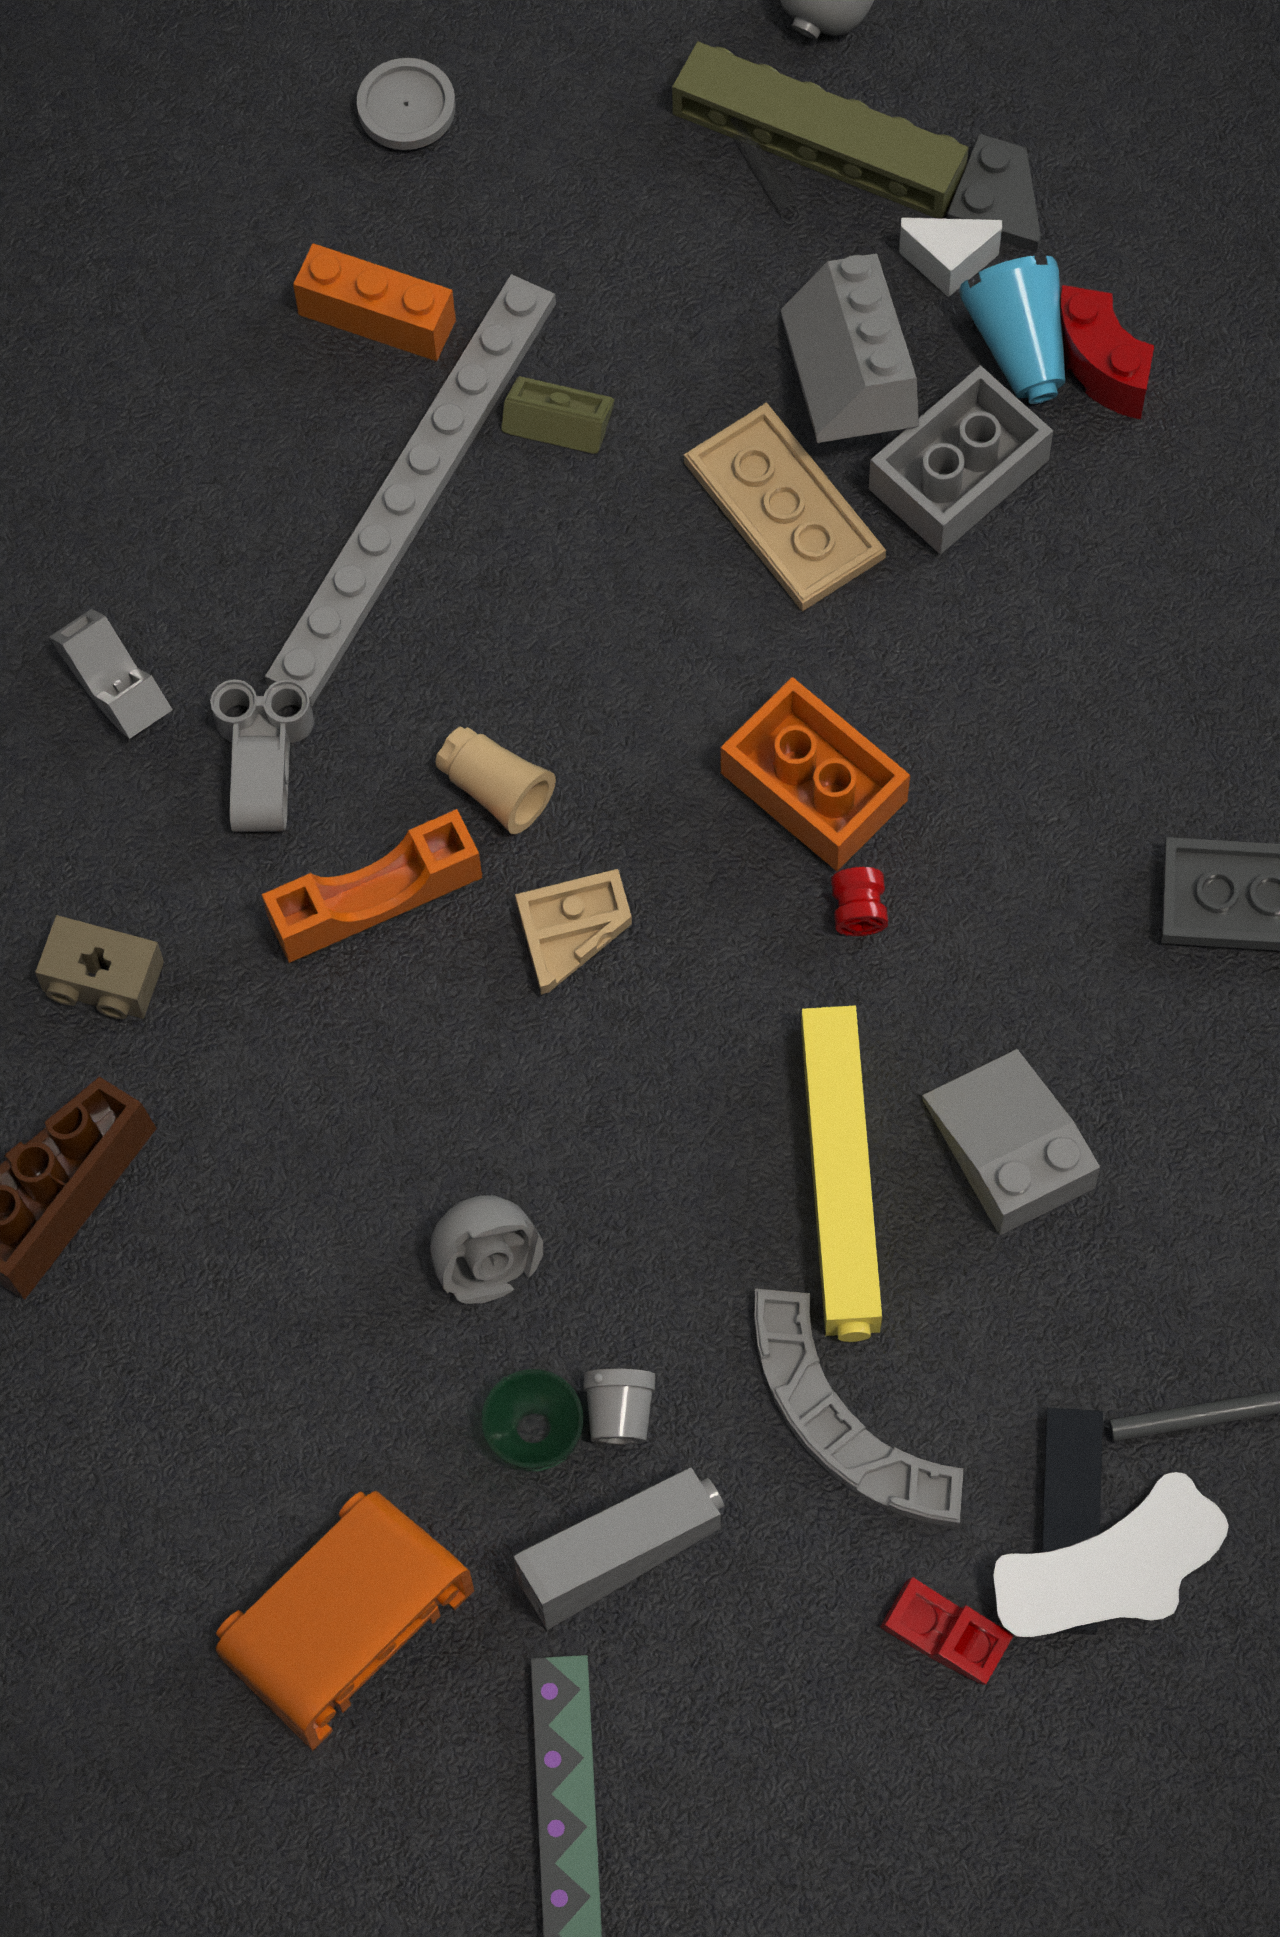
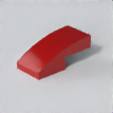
(946, 1632)

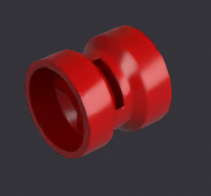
(859, 901)

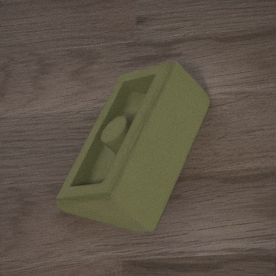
(556, 414)

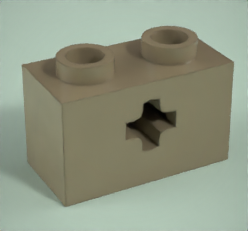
(84, 948)

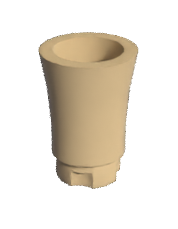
(496, 778)

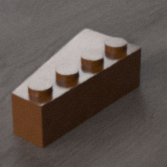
(62, 1178)

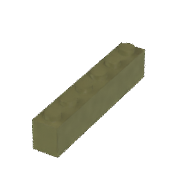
(820, 130)

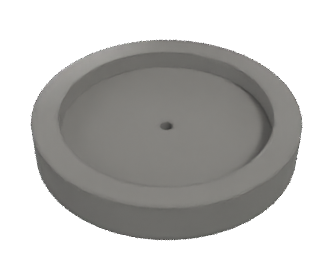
(406, 103)

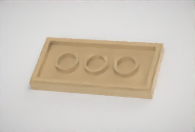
(784, 506)

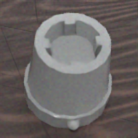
(619, 1405)

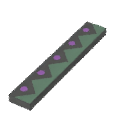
(566, 1797)

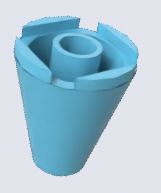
(1021, 323)

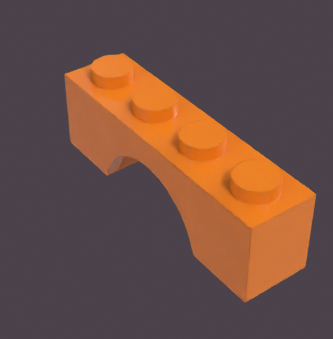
(328, 909)

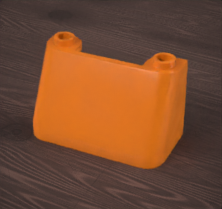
(341, 1614)

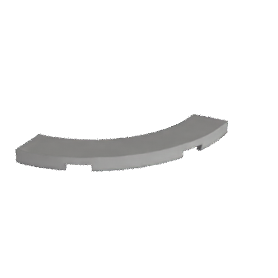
(832, 1432)

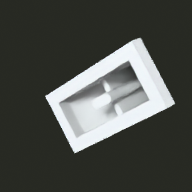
(949, 248)

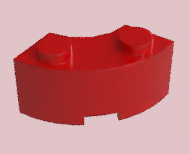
(1102, 352)

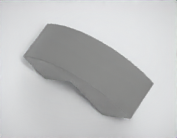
(109, 674)

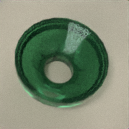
(526, 1394)

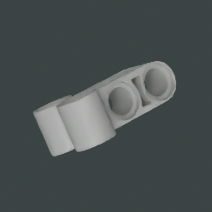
(261, 749)

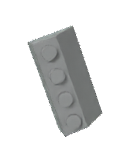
(851, 352)

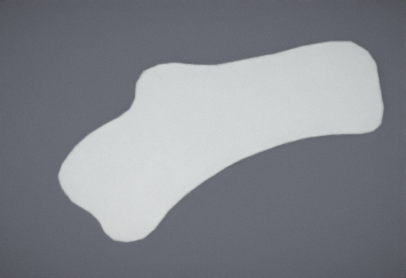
(1117, 1574)

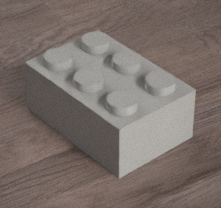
(960, 459)

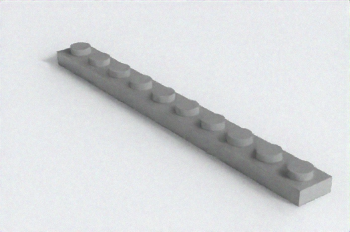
(412, 487)

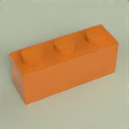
(374, 302)

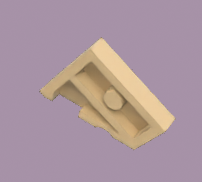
(571, 923)

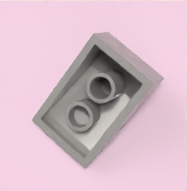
(1013, 1141)

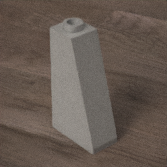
(616, 1546)

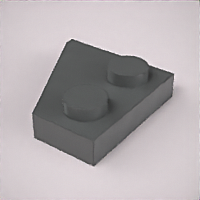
(999, 188)

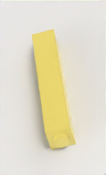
(841, 1173)

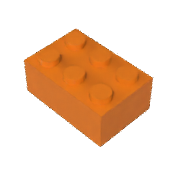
(814, 773)

